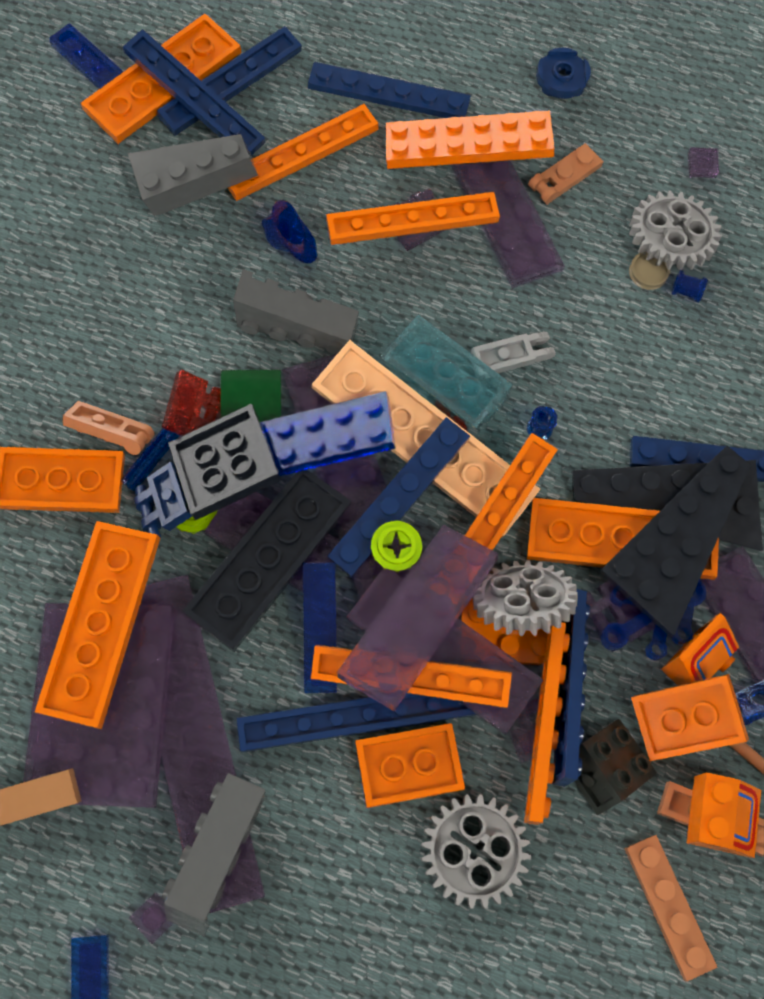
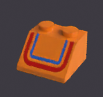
(704, 654)
(724, 814)

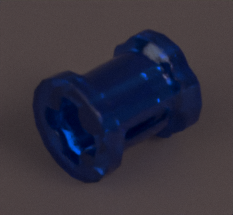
(689, 286)
(541, 415)

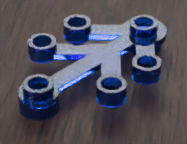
(659, 636)

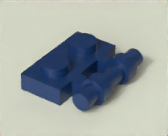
(169, 500)

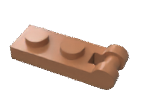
(566, 173)
(108, 426)

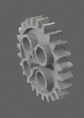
(675, 230)
(525, 598)
(458, 877)

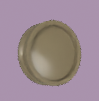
(646, 273)

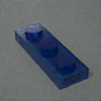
(84, 56)

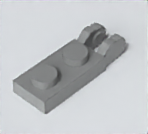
(514, 352)

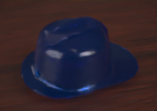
(288, 232)

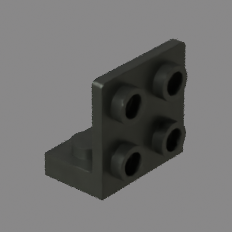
(612, 767)

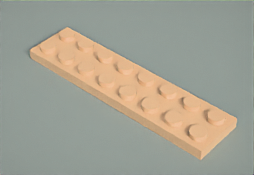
(473, 470)

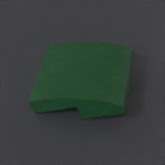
(252, 387)

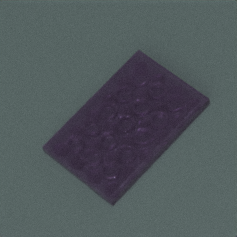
(123, 758)

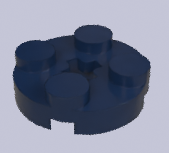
(563, 86)

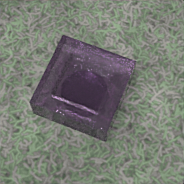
(703, 162)
(151, 918)

